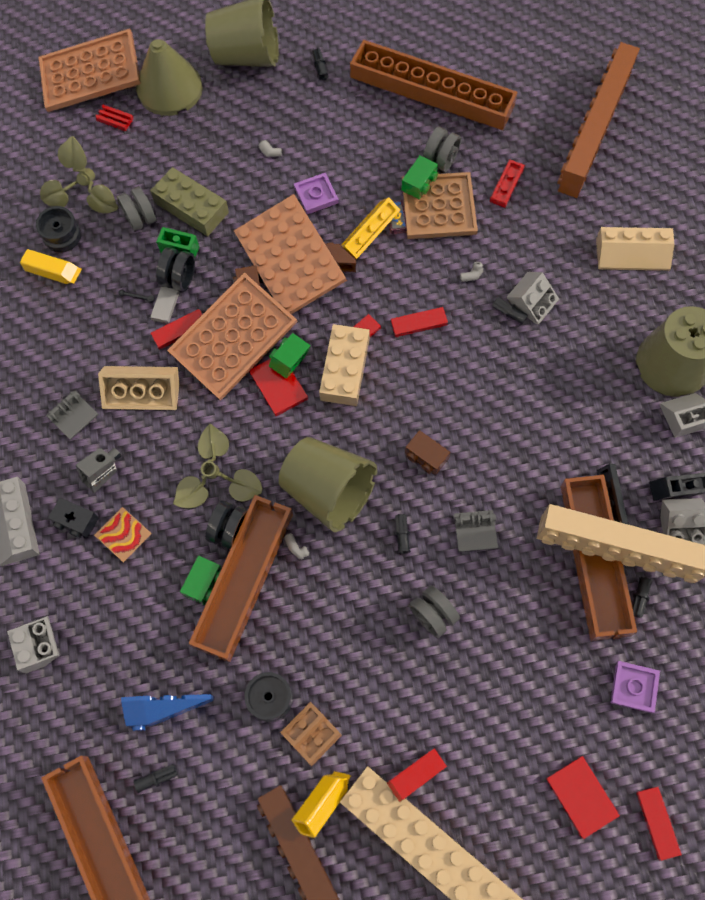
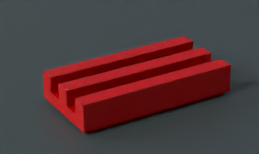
(115, 115)

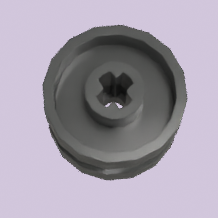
(442, 148)
(137, 208)
(434, 611)

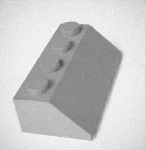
(16, 523)

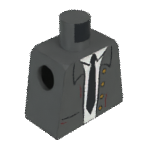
(98, 468)

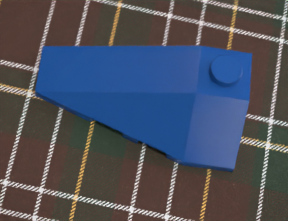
(147, 711)

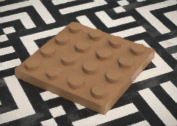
(443, 210)

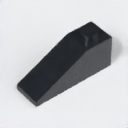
(677, 486)

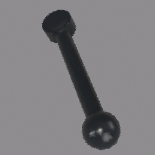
(150, 298)

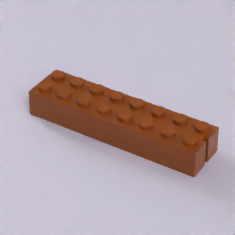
(241, 579)
(600, 581)
(93, 833)

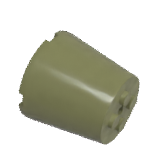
(243, 34)
(674, 354)
(327, 481)

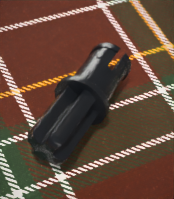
(319, 64)
(510, 310)
(402, 534)
(641, 596)
(155, 778)

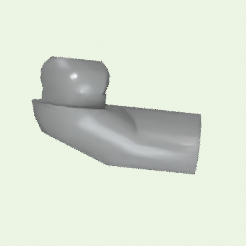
(268, 151)
(474, 274)
(293, 547)

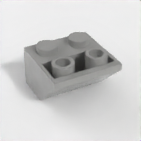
(533, 296)
(685, 414)
(684, 519)
(33, 645)

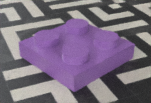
(316, 193)
(635, 687)

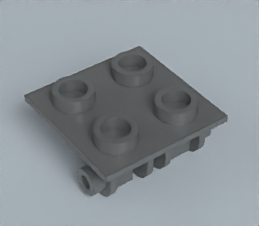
(72, 414)
(476, 530)

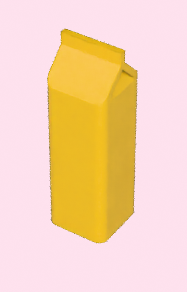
(49, 267)
(321, 803)

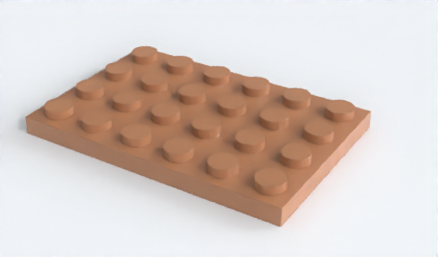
(89, 70)
(290, 255)
(232, 336)

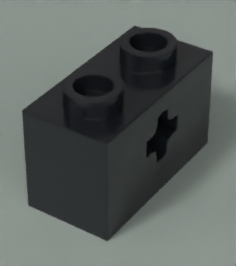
(65, 511)

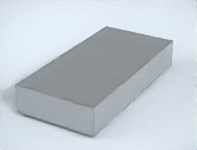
(164, 305)

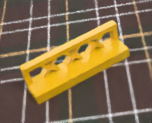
(370, 227)

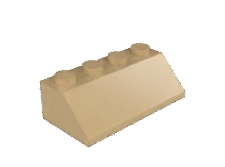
(635, 248)
(139, 387)

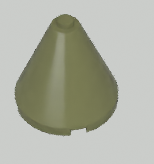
(167, 81)

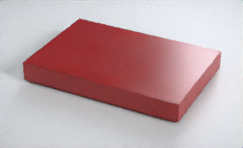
(277, 390)
(582, 797)

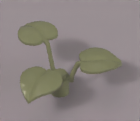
(72, 156)
(190, 490)

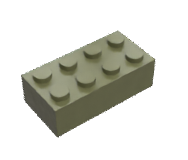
(189, 201)

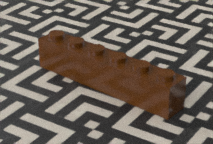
(295, 847)

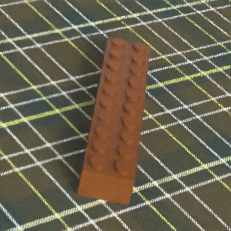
(433, 84)
(597, 120)

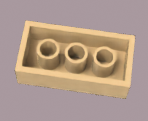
(344, 365)

